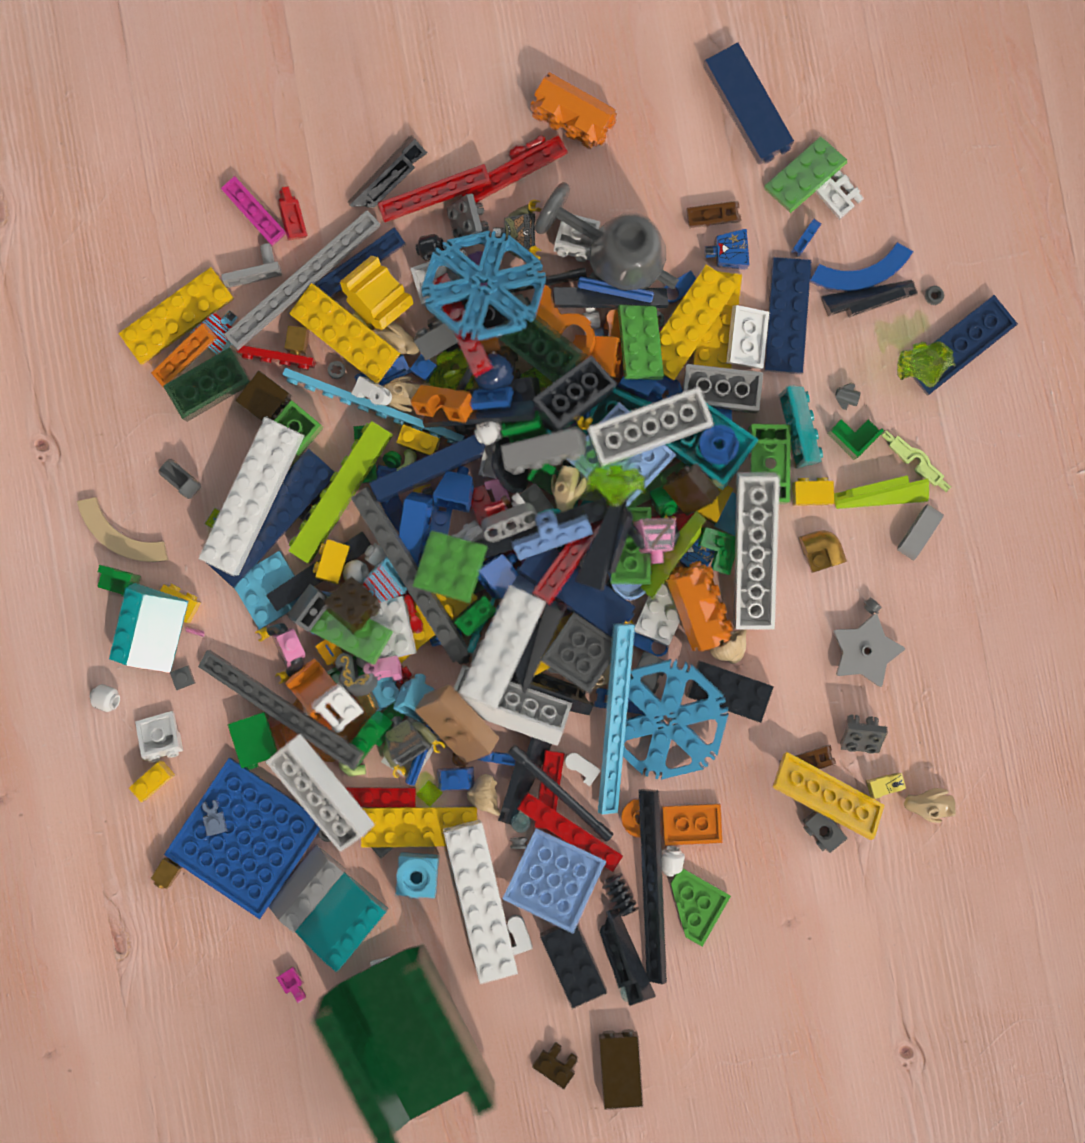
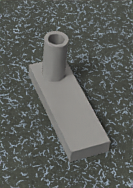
(268, 270)

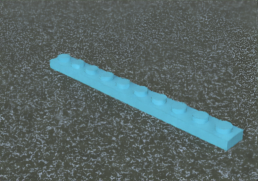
(365, 405)
(616, 718)

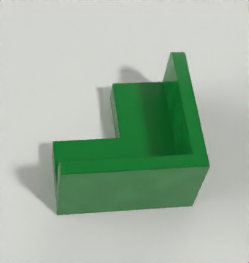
(855, 442)
(543, 477)
(724, 549)
(115, 579)

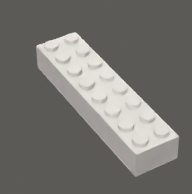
(251, 497)
(756, 550)
(480, 901)

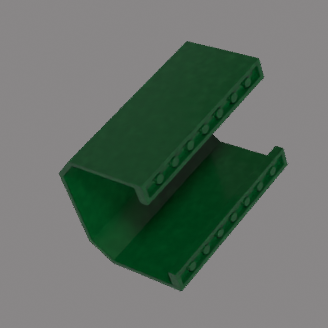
(401, 1043)

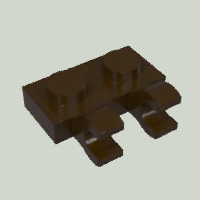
(553, 1069)

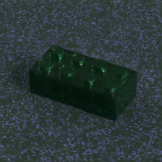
(545, 348)
(207, 384)

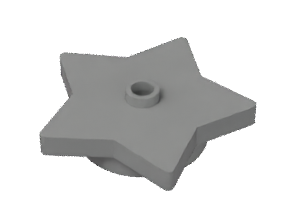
(855, 661)

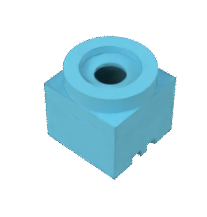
(417, 875)

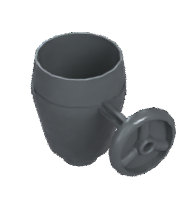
(623, 251)

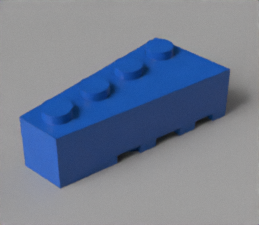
(415, 523)

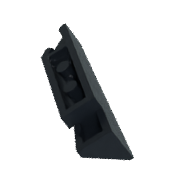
(389, 174)
(867, 299)
(606, 547)
(538, 643)
(561, 690)
(522, 780)
(625, 960)

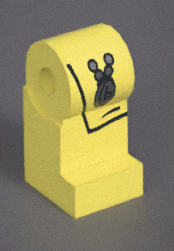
(885, 785)

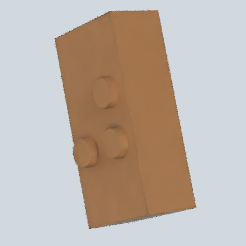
(457, 723)

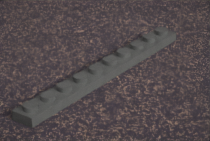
(407, 571)
(281, 709)

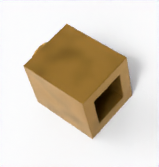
(297, 340)
(166, 873)

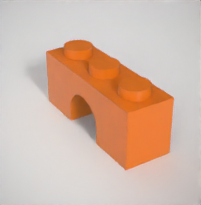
(431, 399)

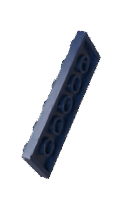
(787, 315)
(973, 337)

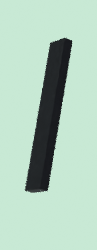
(582, 298)
(515, 412)
(297, 585)

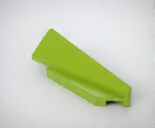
(884, 493)
(661, 571)

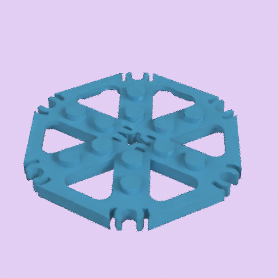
(470, 284)
(681, 714)

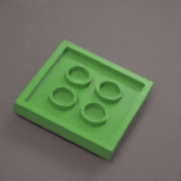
(450, 566)

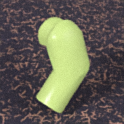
(410, 457)
(360, 770)

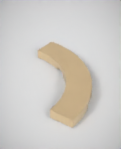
(116, 541)

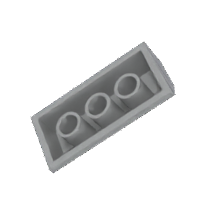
(726, 387)
(544, 450)
(305, 888)

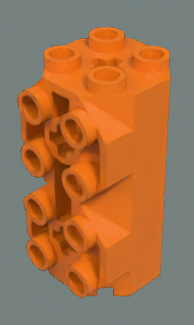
(574, 110)
(699, 606)

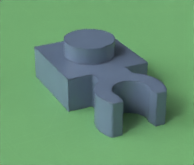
(215, 821)

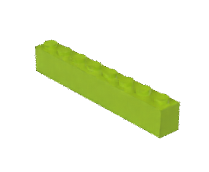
(338, 495)

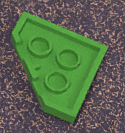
(697, 905)

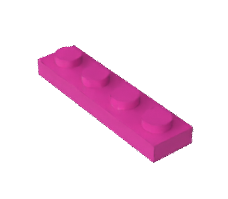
(253, 210)

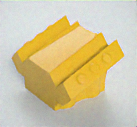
(375, 293)

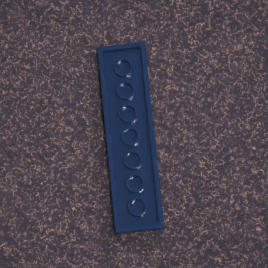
(298, 491)

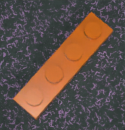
(184, 354)

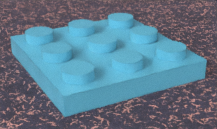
(261, 581)

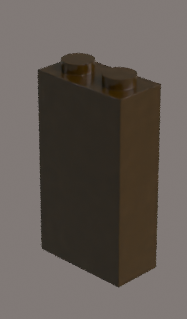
(620, 1069)

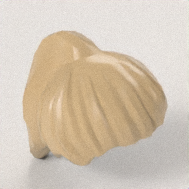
(733, 649)
(484, 794)

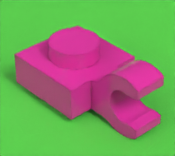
(290, 982)

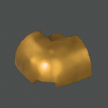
(822, 550)

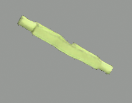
(924, 467)

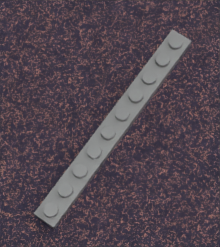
(301, 279)

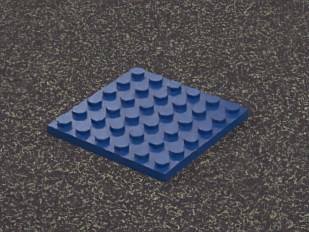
(261, 844)

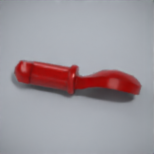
(519, 150)
(416, 623)

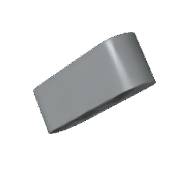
(518, 524)
(920, 532)

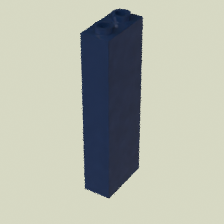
(748, 103)
(427, 469)
(593, 605)

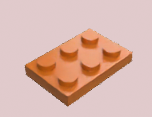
(692, 824)

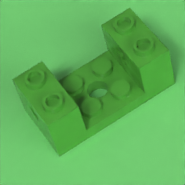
(774, 444)

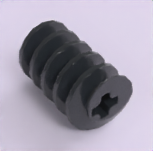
(620, 895)

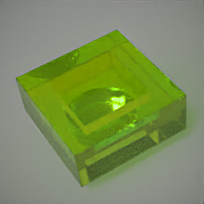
(429, 793)

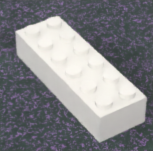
(650, 427)
(502, 648)
(526, 713)
(320, 793)

